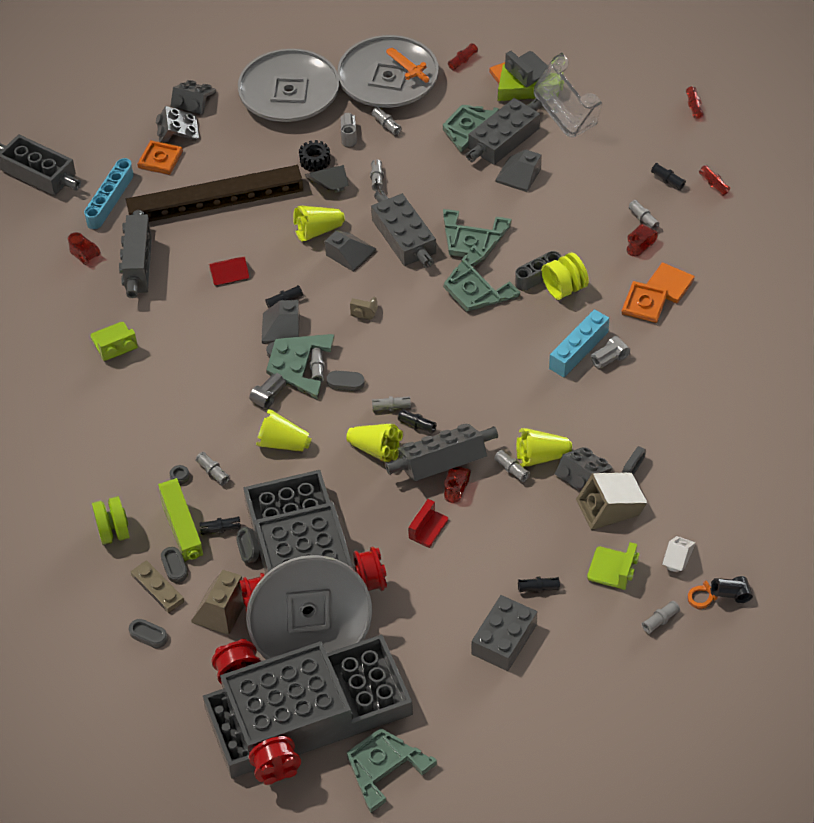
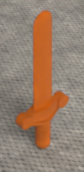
(414, 71)

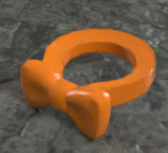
(706, 587)

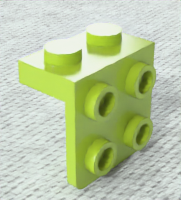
(114, 340)
(613, 566)

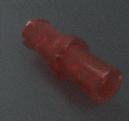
(462, 56)
(694, 102)
(714, 180)

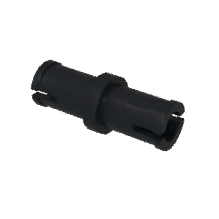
(668, 176)
(290, 294)
(417, 421)
(220, 525)
(538, 584)

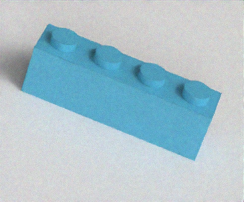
(579, 343)

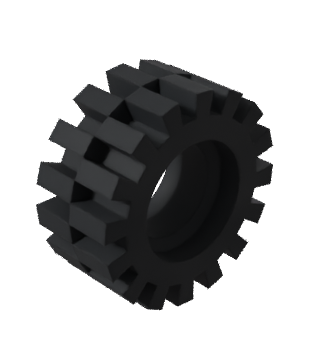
(314, 149)

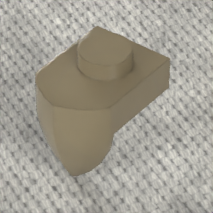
(363, 309)

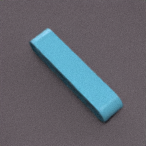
(109, 193)

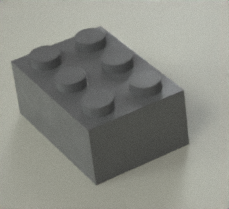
(504, 633)

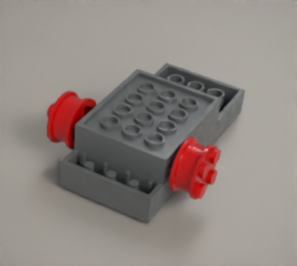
(298, 520)
(299, 702)

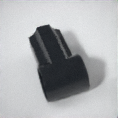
(736, 588)

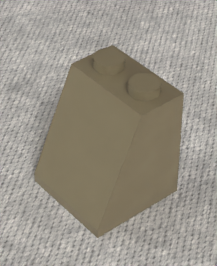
(610, 499)
(221, 603)

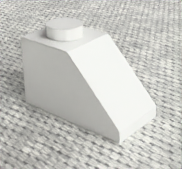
(678, 554)

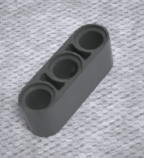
(530, 273)

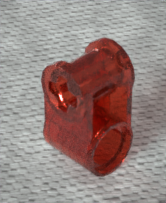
(641, 239)
(82, 247)
(455, 483)

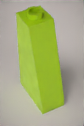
(512, 88)
(180, 519)

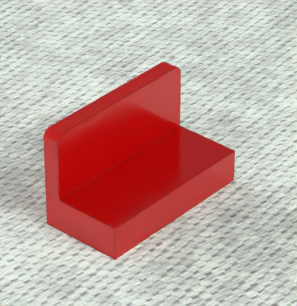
(229, 270)
(427, 524)

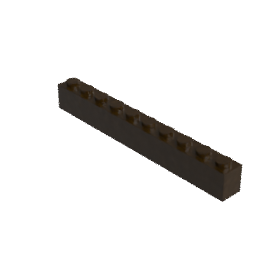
(218, 193)

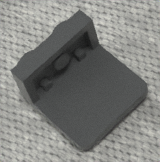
(525, 68)
(191, 96)
(176, 122)
(579, 465)

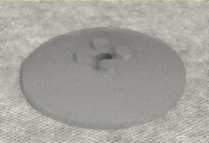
(366, 66)
(269, 76)
(331, 587)

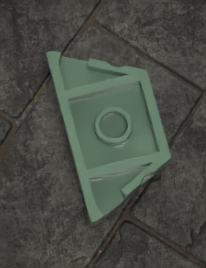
(464, 121)

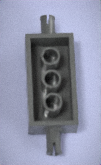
(504, 131)
(38, 165)
(403, 229)
(135, 254)
(442, 451)

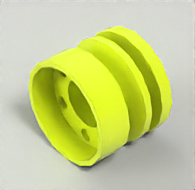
(565, 276)

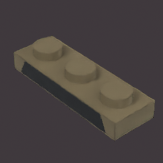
(157, 586)

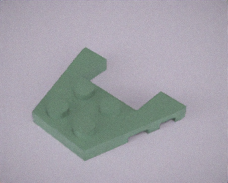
(462, 238)
(471, 288)
(291, 357)
(377, 758)

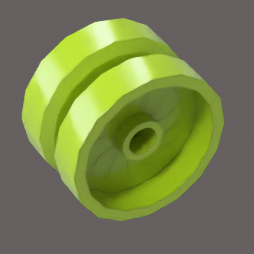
(111, 520)

